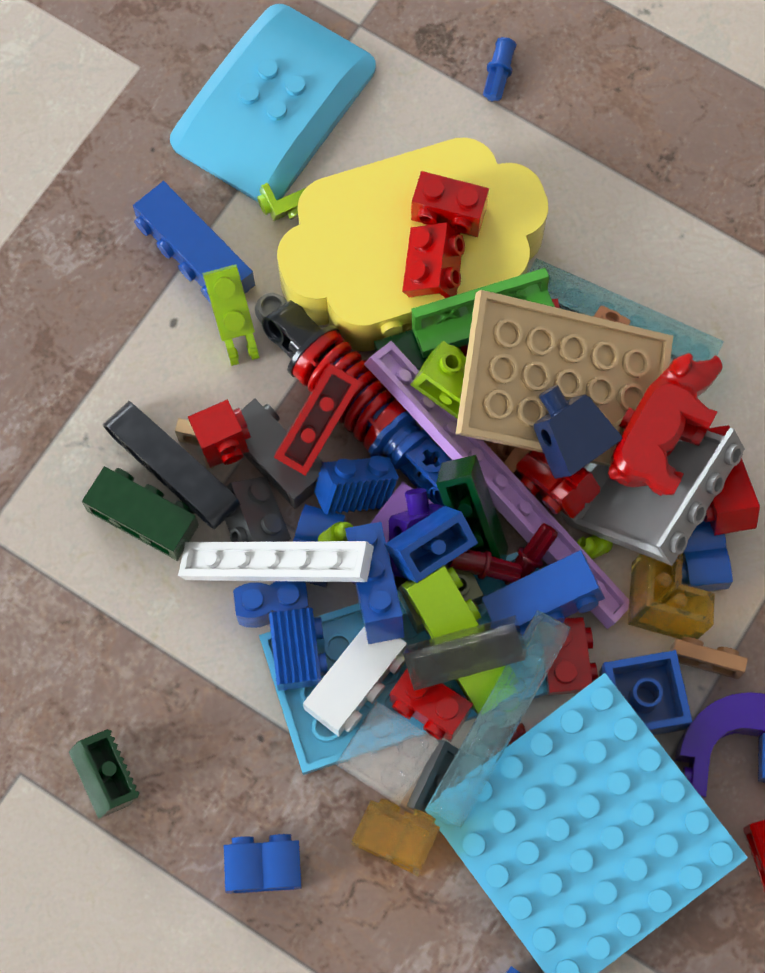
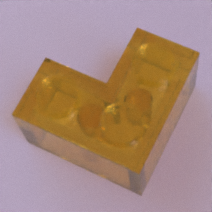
(665, 604)
(397, 837)

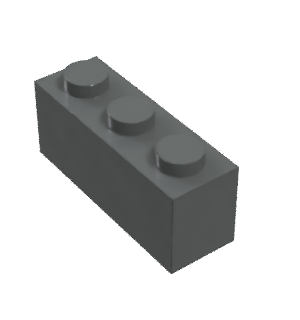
(262, 446)

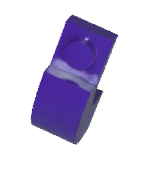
(727, 716)

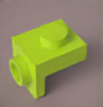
(278, 208)

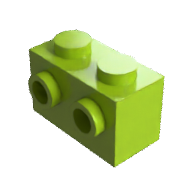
(442, 377)

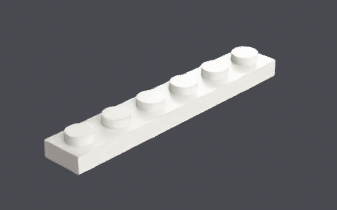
(277, 561)

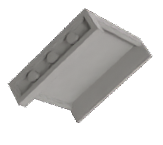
(663, 523)

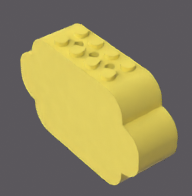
(355, 233)

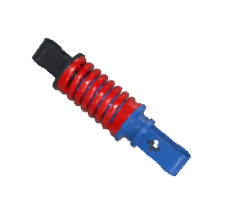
(372, 411)

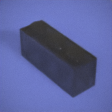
(465, 652)

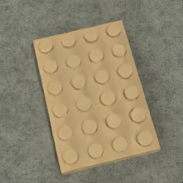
(530, 347)

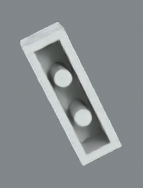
(354, 681)

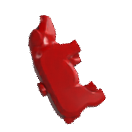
(661, 419)

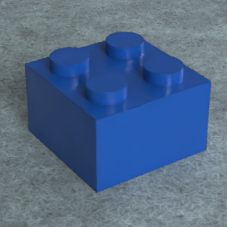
(653, 690)

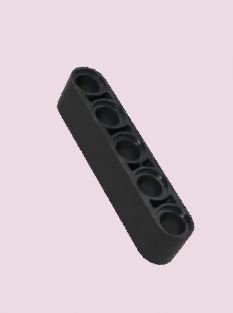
(172, 465)

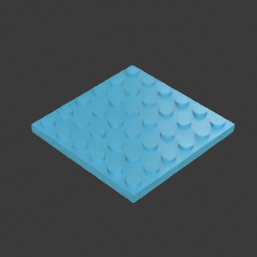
(590, 834)

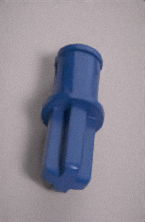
(499, 69)

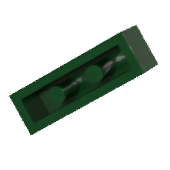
(466, 490)
(141, 511)

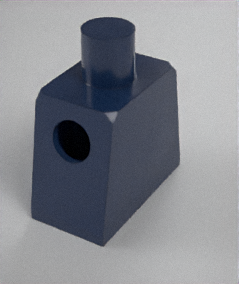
(572, 432)

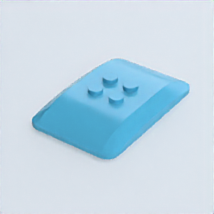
(272, 102)

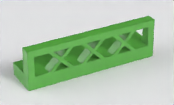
(452, 317)

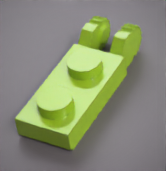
(230, 310)

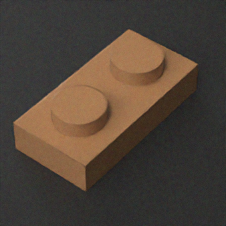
(720, 661)

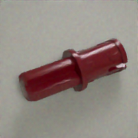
(531, 555)
(485, 565)

